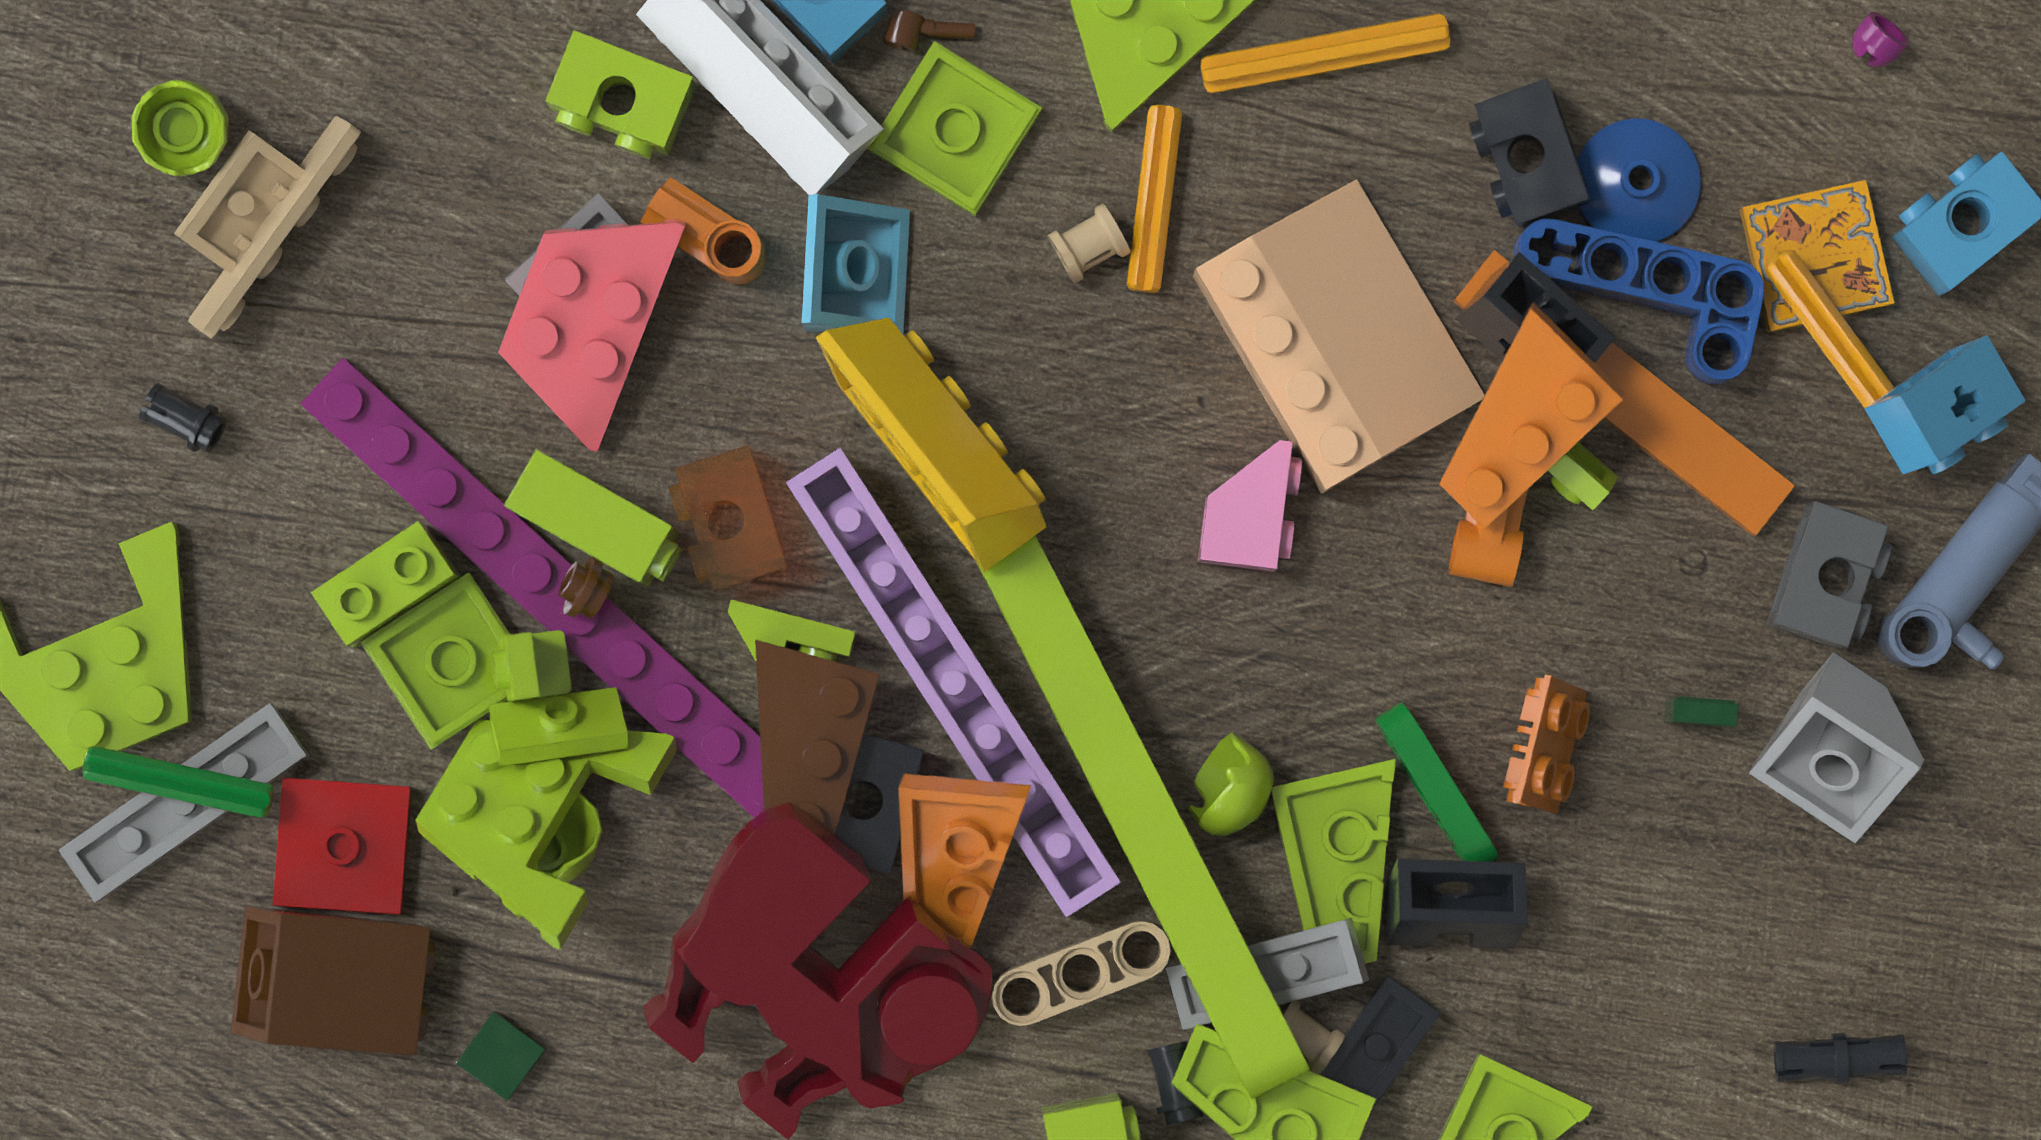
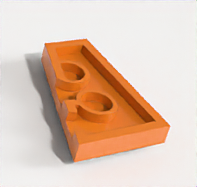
(1528, 419)
(956, 845)

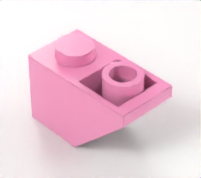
(1246, 513)

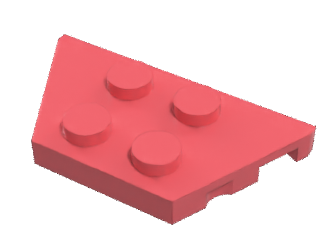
(587, 316)

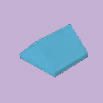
(854, 263)

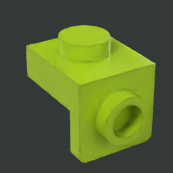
(1582, 477)
(532, 665)

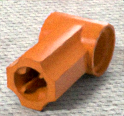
(706, 230)
(1491, 552)

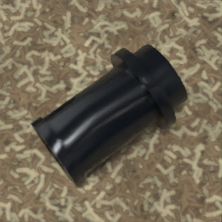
(184, 418)
(1174, 1104)

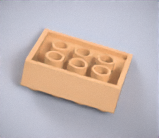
(1338, 335)

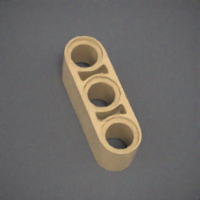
(1113, 973)

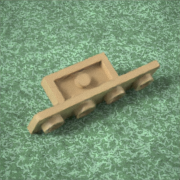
(252, 211)

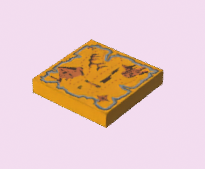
(1835, 240)

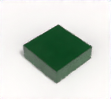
(1701, 711)
(500, 1055)

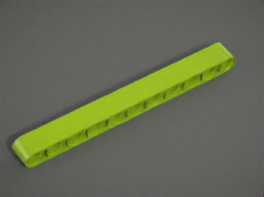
(1144, 820)

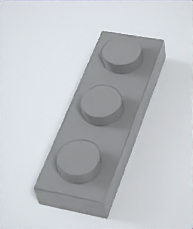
(1291, 966)

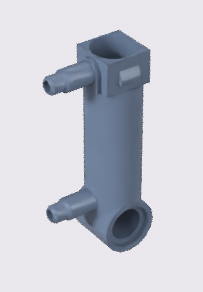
(1968, 572)

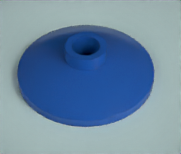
(1633, 212)

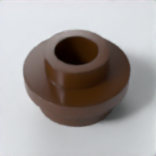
(585, 588)

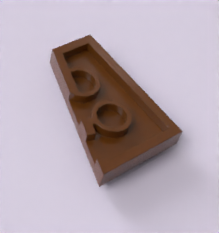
(810, 729)

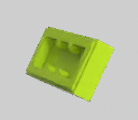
(558, 726)

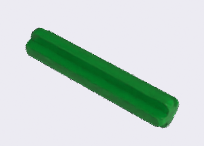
(178, 782)

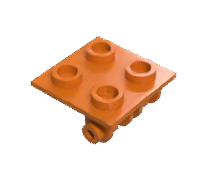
(1558, 720)

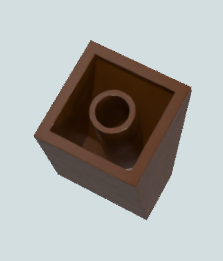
(332, 981)

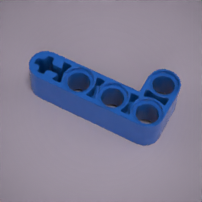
(1638, 287)

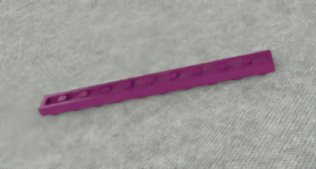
(533, 575)

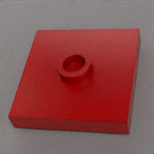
(342, 846)

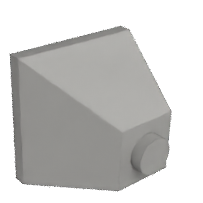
(1840, 750)

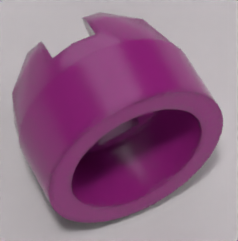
(1880, 38)

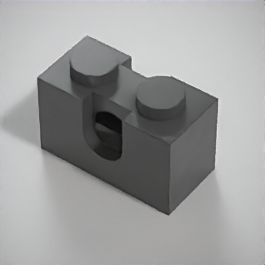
(1802, 603)

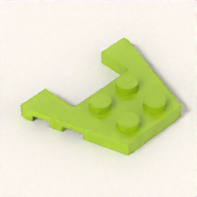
(113, 679)
(503, 818)

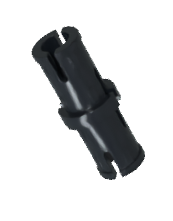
(1840, 1058)

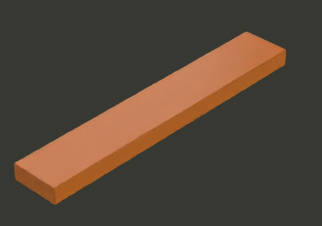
(1679, 434)

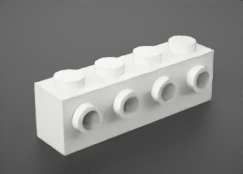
(757, 84)

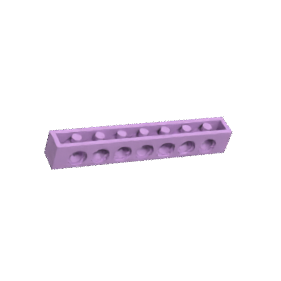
(950, 677)

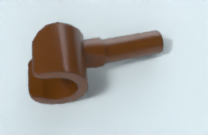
(906, 26)

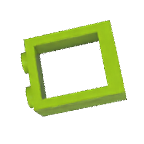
(595, 520)

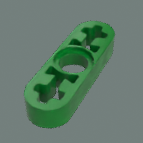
(1435, 785)

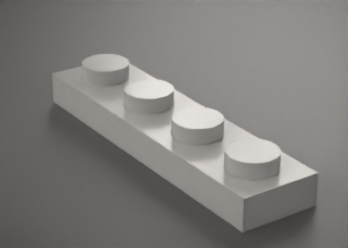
(156, 825)

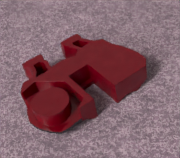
(869, 1026)

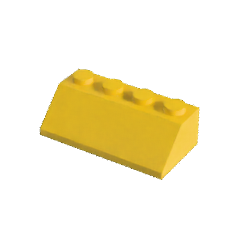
(934, 438)

